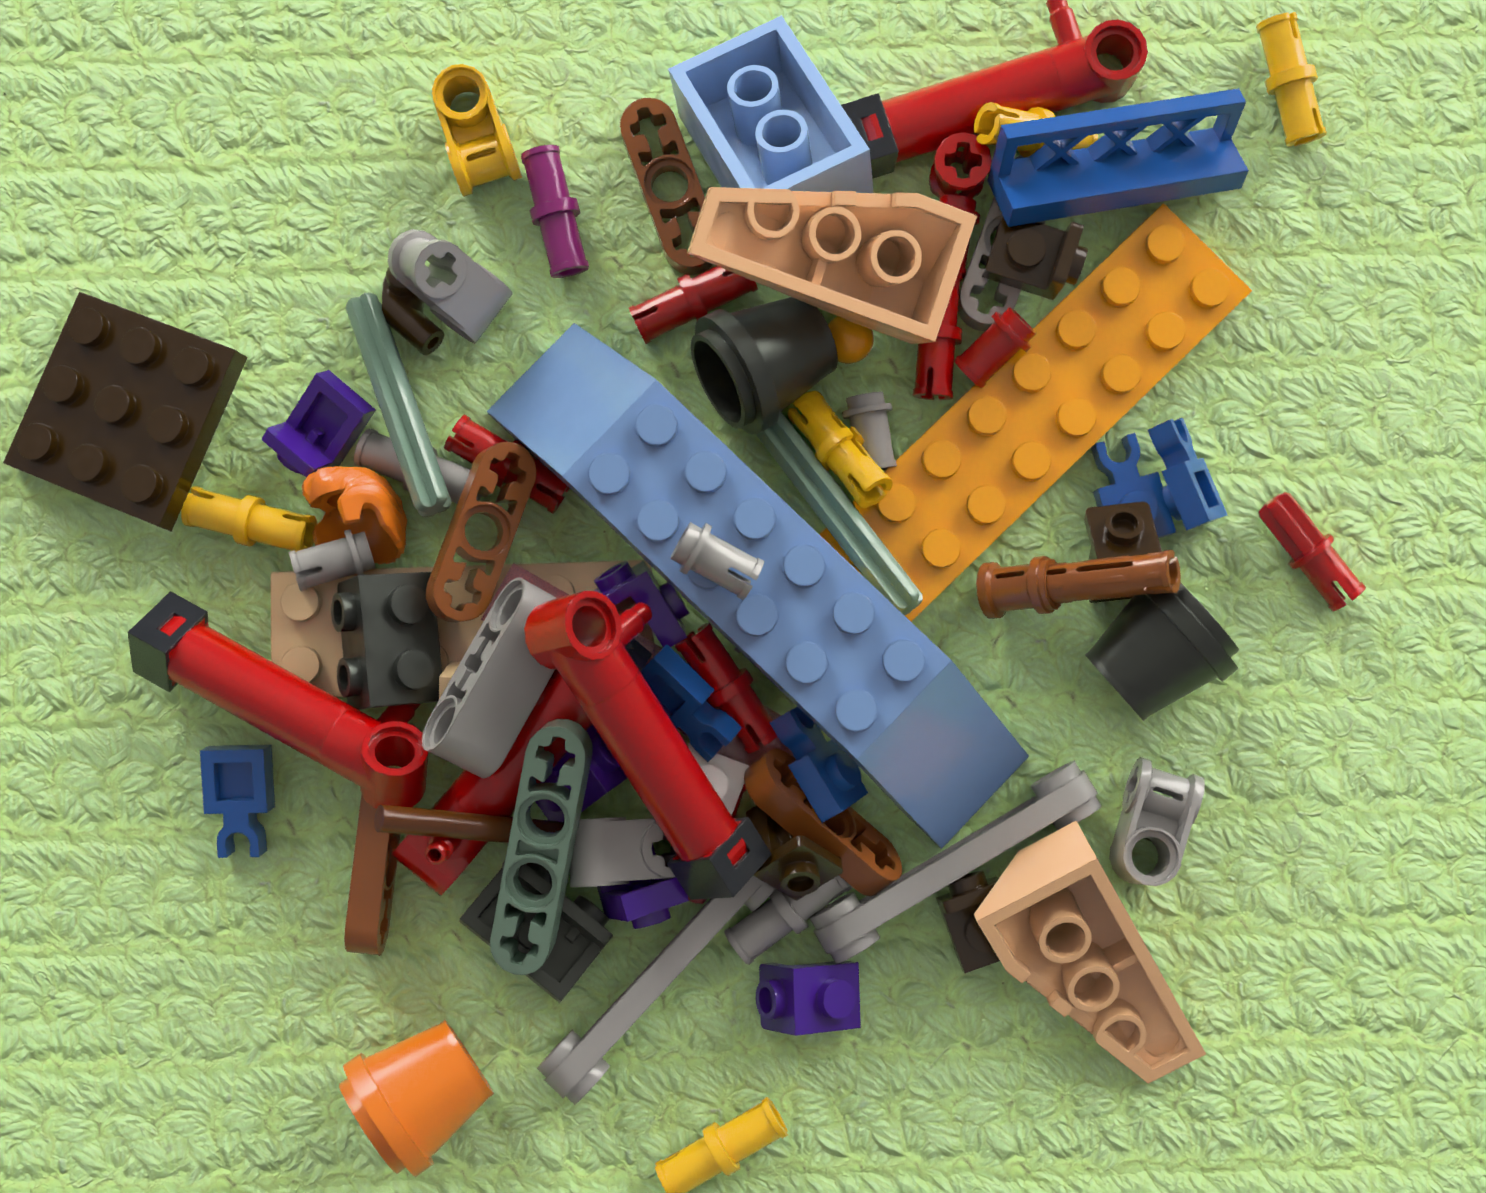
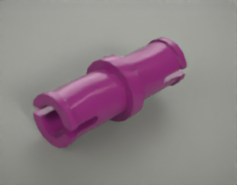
(554, 211)

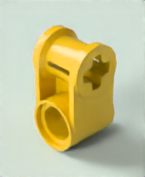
(475, 138)

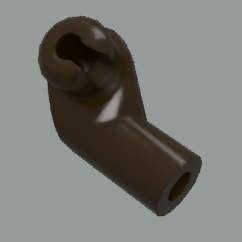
(405, 315)

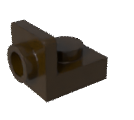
(1036, 257)
(1121, 532)
(796, 863)
(958, 914)

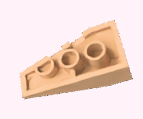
(845, 252)
(1074, 942)

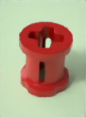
(975, 162)

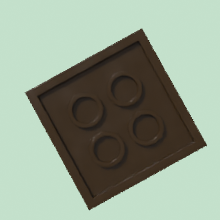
(125, 410)

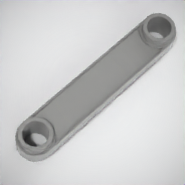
(850, 924)
(577, 1061)

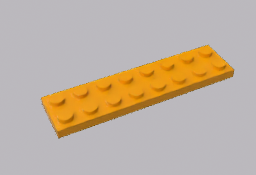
(1050, 403)

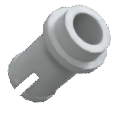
(869, 417)
(713, 557)
(332, 560)

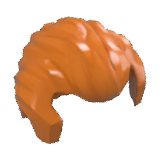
(359, 502)

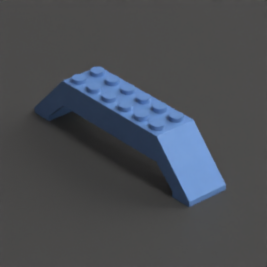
(810, 613)

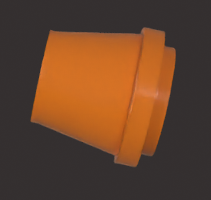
(414, 1096)

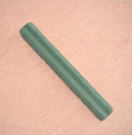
(398, 406)
(840, 515)

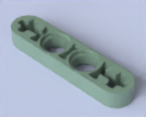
(534, 845)

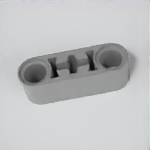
(490, 688)

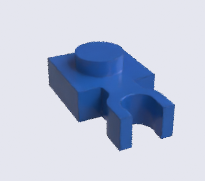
(1129, 487)
(1189, 487)
(684, 699)
(821, 767)
(238, 785)

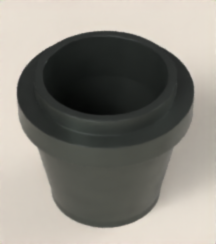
(761, 359)
(1162, 650)

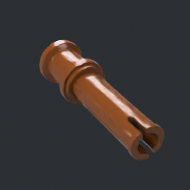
(1048, 584)

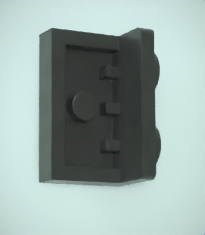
(387, 640)
(578, 938)

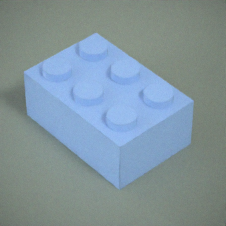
(769, 116)

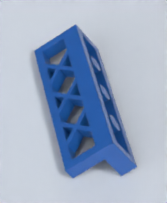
(1114, 169)

